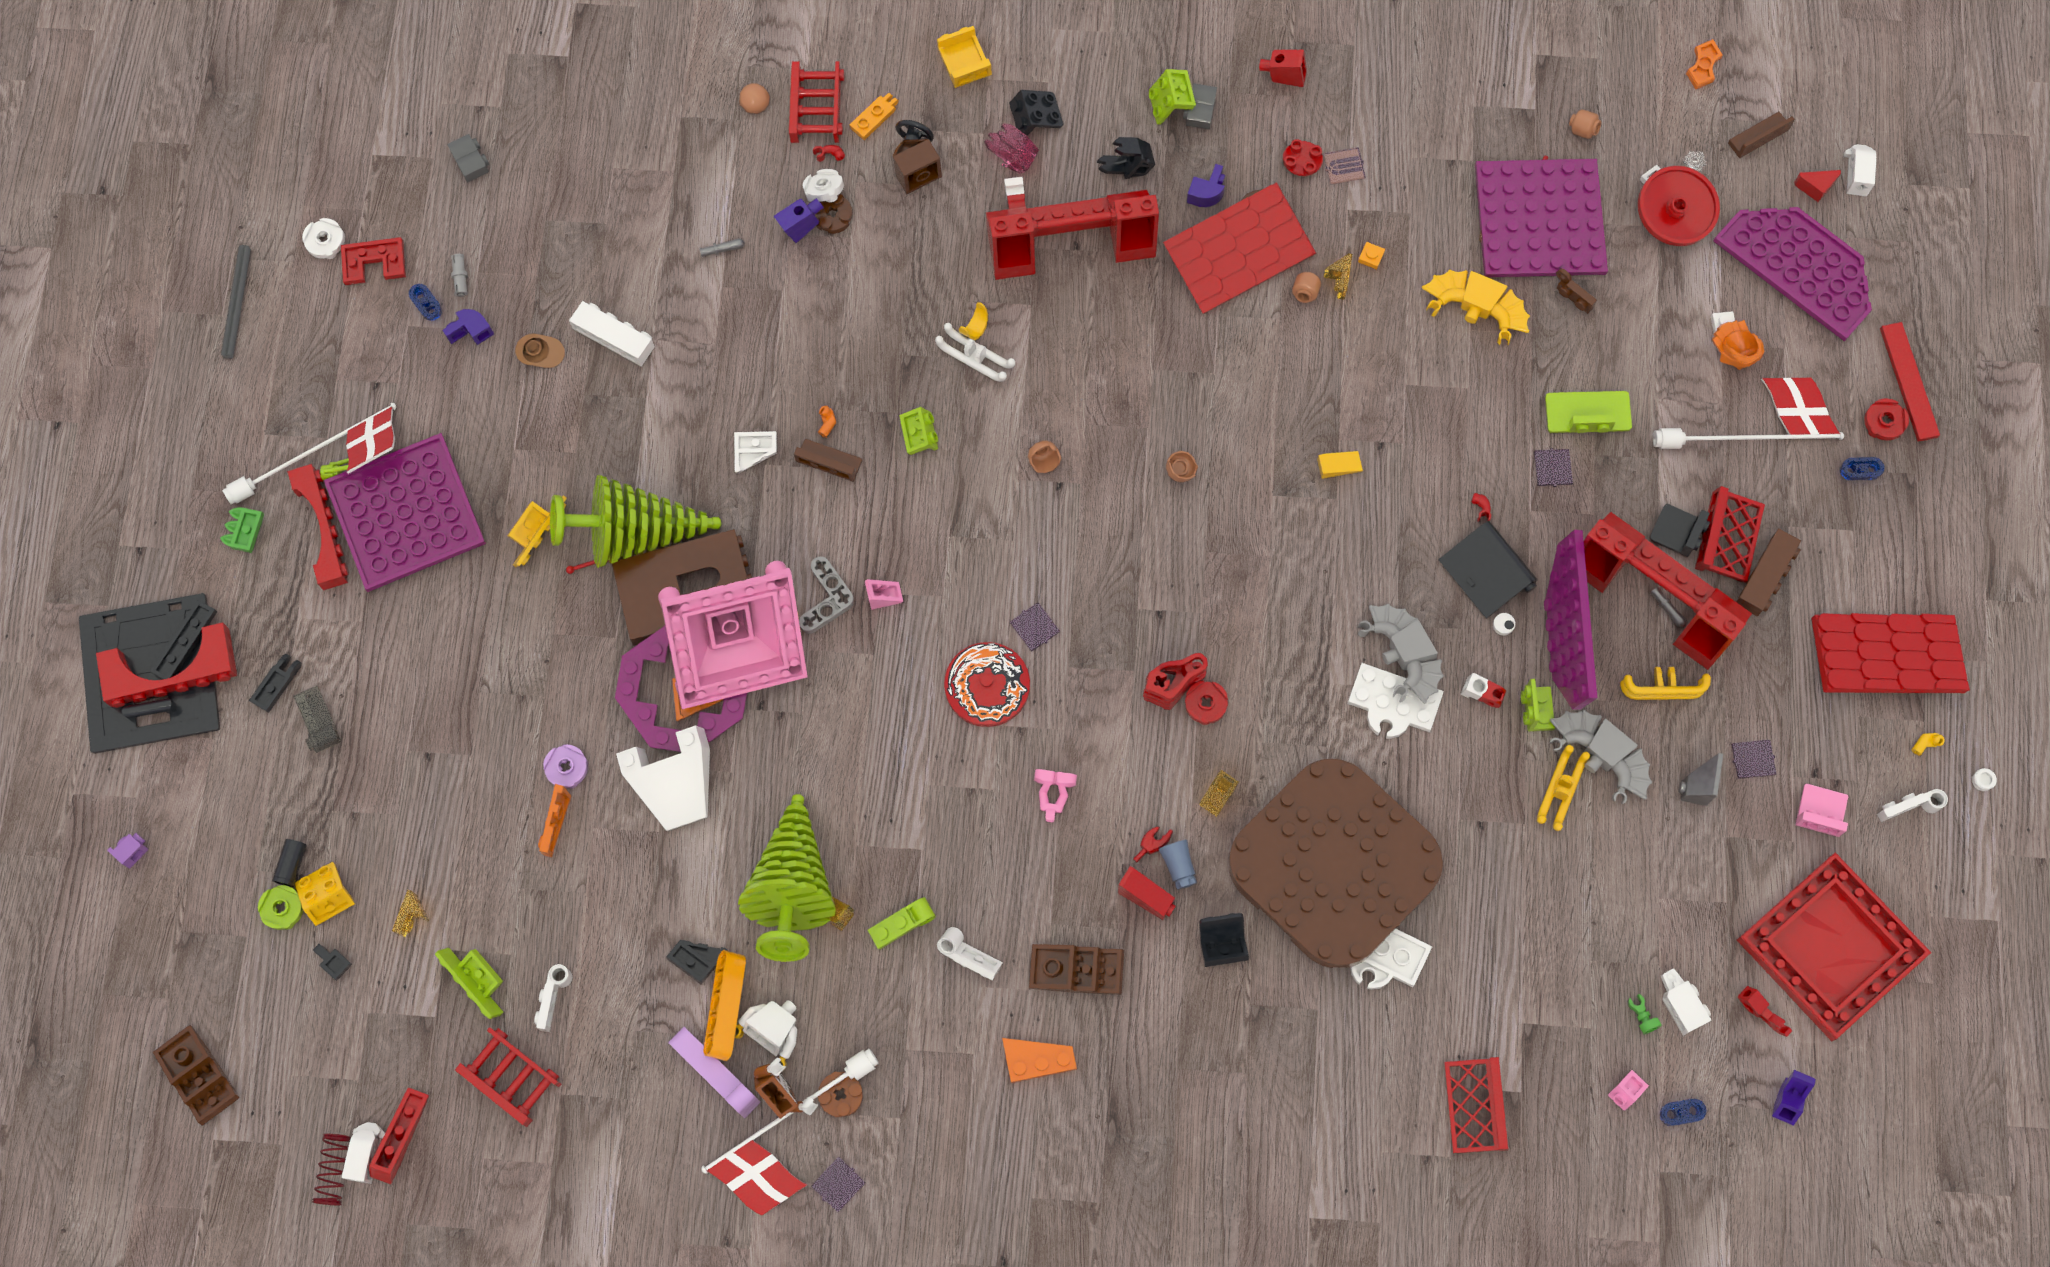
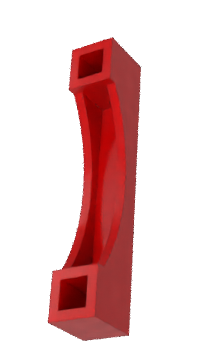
(329, 567)

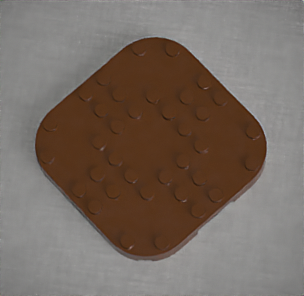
(1335, 863)

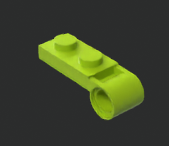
(902, 922)

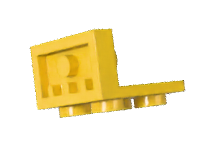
(323, 894)

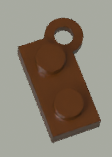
(1574, 292)

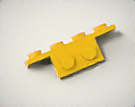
(529, 529)

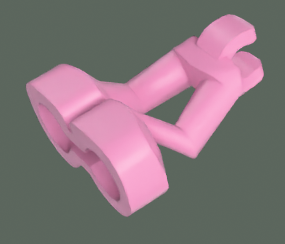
(1049, 778)

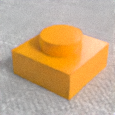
(1371, 255)

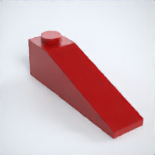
(398, 1136)

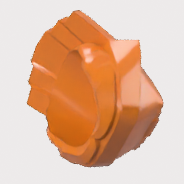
(1738, 344)

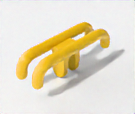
(1663, 692)
(1562, 787)

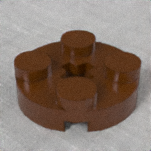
(840, 221)

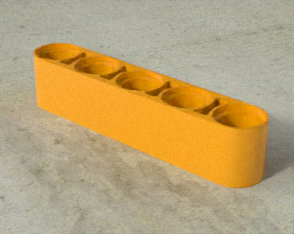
(724, 1005)

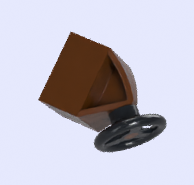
(915, 157)

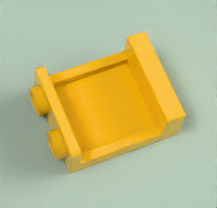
(963, 56)

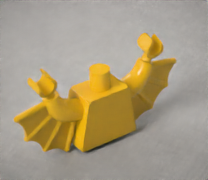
(1480, 299)

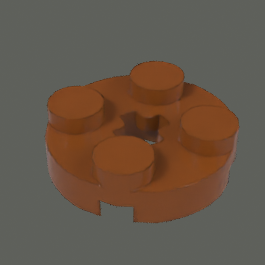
(845, 1106)

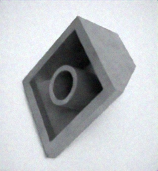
(1703, 783)

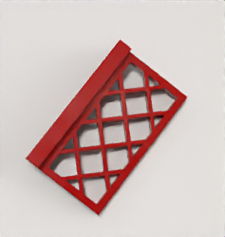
(1710, 538)
(1496, 1105)

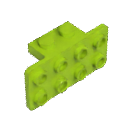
(1588, 412)

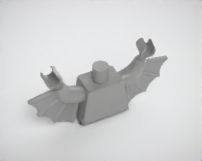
(1408, 647)
(1606, 749)

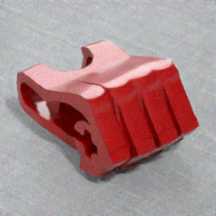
(1186, 674)

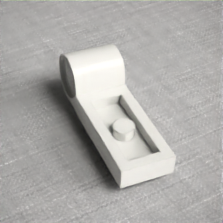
(1911, 801)
(952, 945)
(548, 997)

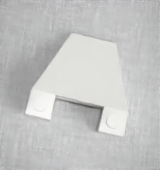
(674, 786)

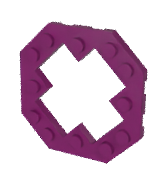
(644, 714)

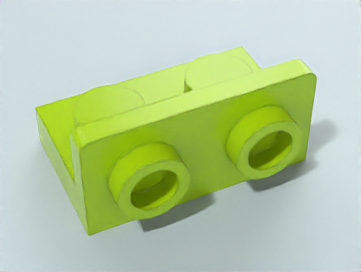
(918, 430)

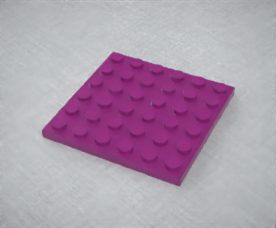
(1540, 217)
(404, 512)

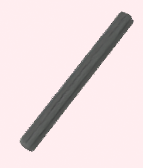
(235, 301)

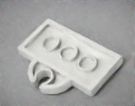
(1374, 693)
(1395, 958)

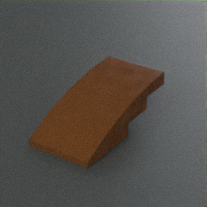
(1076, 969)
(196, 1075)

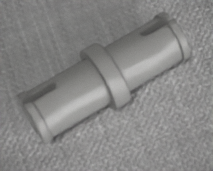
(459, 275)

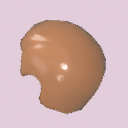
(754, 98)
(1044, 456)
(1181, 466)

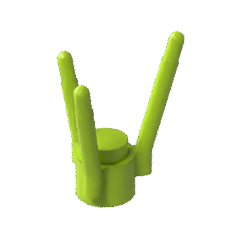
(333, 468)

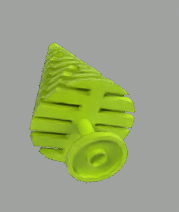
(628, 521)
(788, 887)

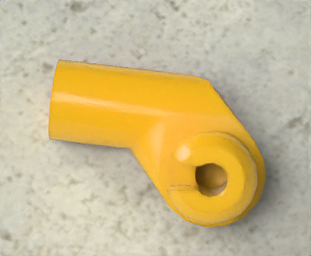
(1927, 740)

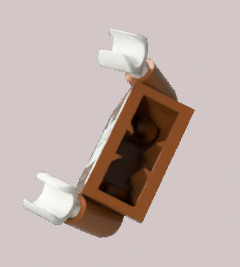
(778, 1092)

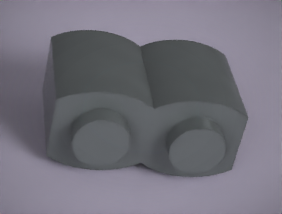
(1201, 114)
(468, 158)

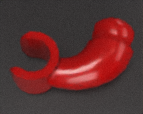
(834, 150)
(1482, 501)

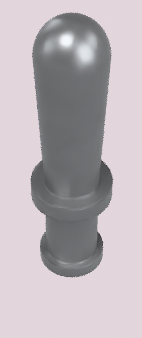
(726, 246)
(1664, 602)

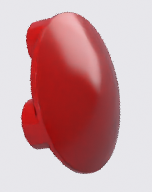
(1302, 158)

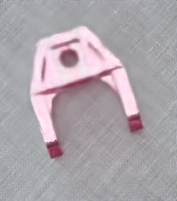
(1013, 148)

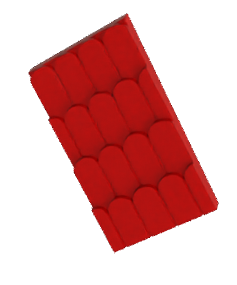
(1239, 248)
(1889, 653)

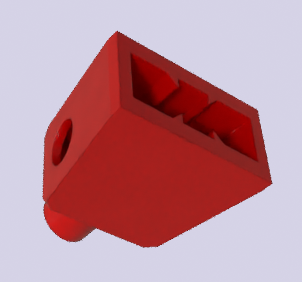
(1286, 67)

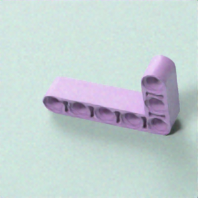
(714, 1073)

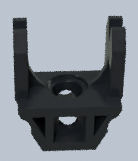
(1134, 161)

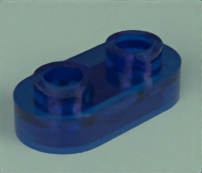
(425, 303)
(1861, 468)
(1682, 1112)

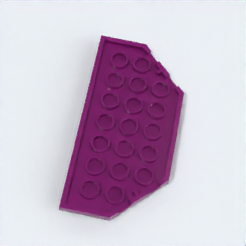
(1802, 264)
(1570, 624)

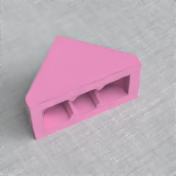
(883, 593)

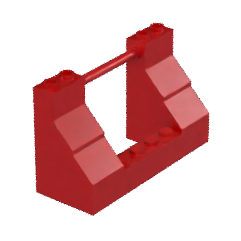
(1130, 215)
(1717, 615)

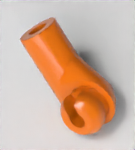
(828, 419)

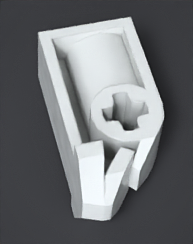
(1860, 169)
(361, 1151)

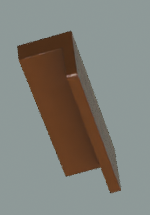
(1760, 134)
(828, 459)

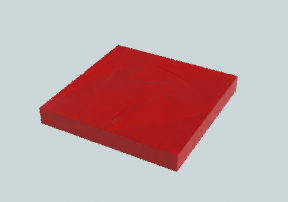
(1833, 946)

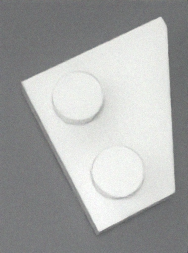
(753, 448)

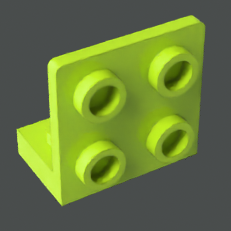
(1170, 93)
(1538, 707)

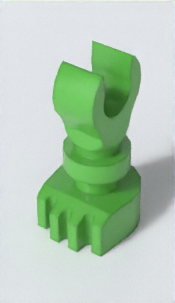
(1648, 1025)

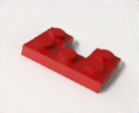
(386, 251)

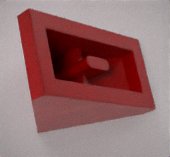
(1816, 183)

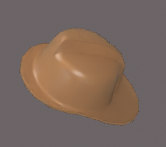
(540, 350)

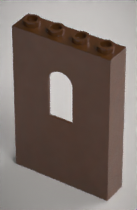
(646, 574)

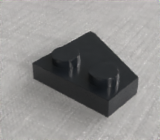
(694, 959)

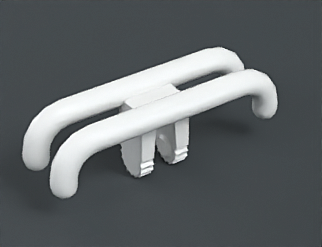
(974, 354)

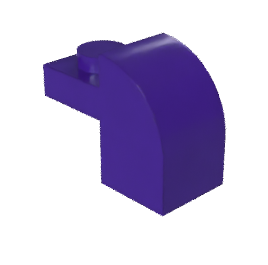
(1207, 193)
(469, 322)
(1792, 1097)

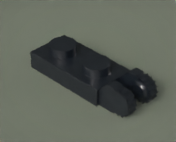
(274, 683)

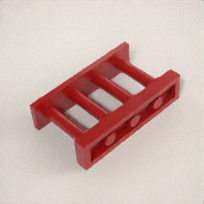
(798, 93)
(488, 1084)

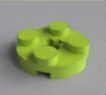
(269, 912)

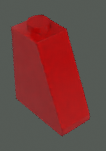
(1146, 894)

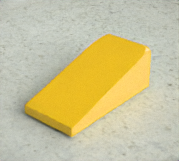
(1339, 464)

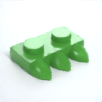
(244, 530)

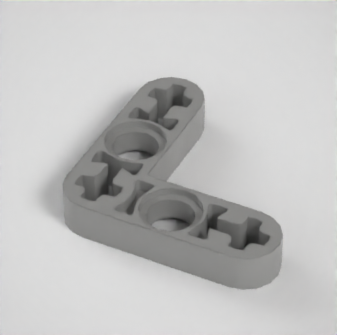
(832, 601)

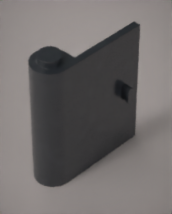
(1491, 565)

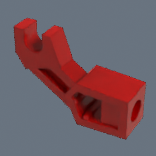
(1757, 1005)

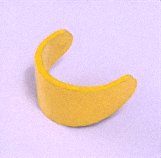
(977, 324)

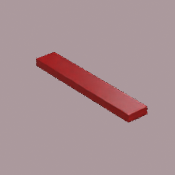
(1909, 381)

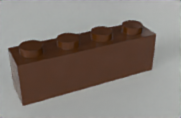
(1768, 572)

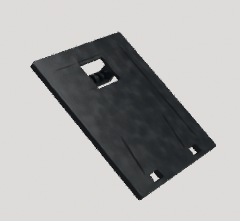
(142, 636)

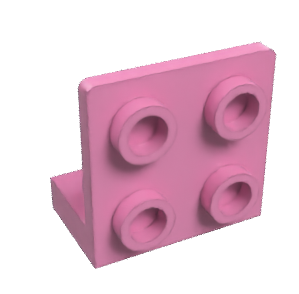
(1822, 810)

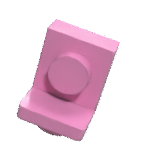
(1628, 1090)

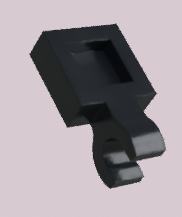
(333, 963)

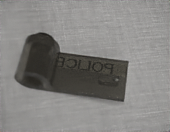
(317, 720)

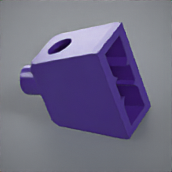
(799, 218)

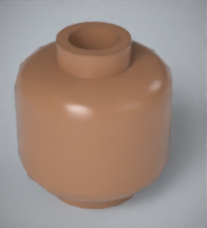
(1585, 124)
(1306, 287)

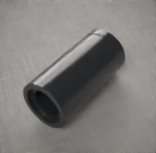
(289, 862)

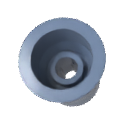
(1179, 864)

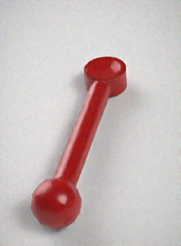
(570, 569)

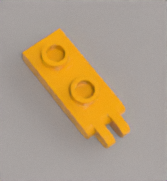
(874, 116)

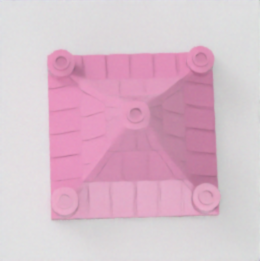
(734, 637)

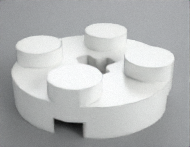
(815, 186)
(319, 229)

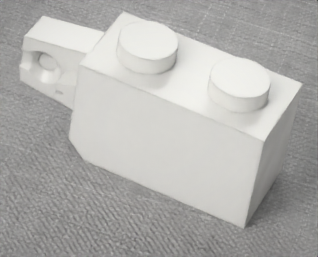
(1684, 1003)

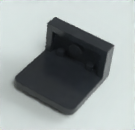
(1034, 110)
(1679, 529)
(1223, 939)

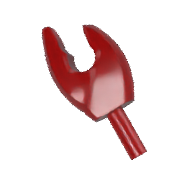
(1150, 844)

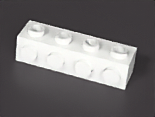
(612, 333)

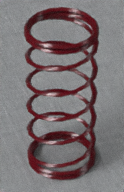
(331, 1201)

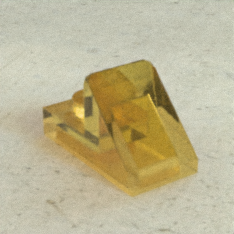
(1340, 271)
(1218, 793)
(410, 908)
(842, 914)

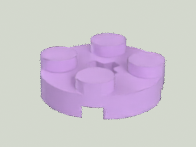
(560, 755)

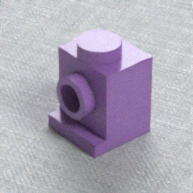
(129, 850)

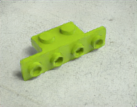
(474, 977)

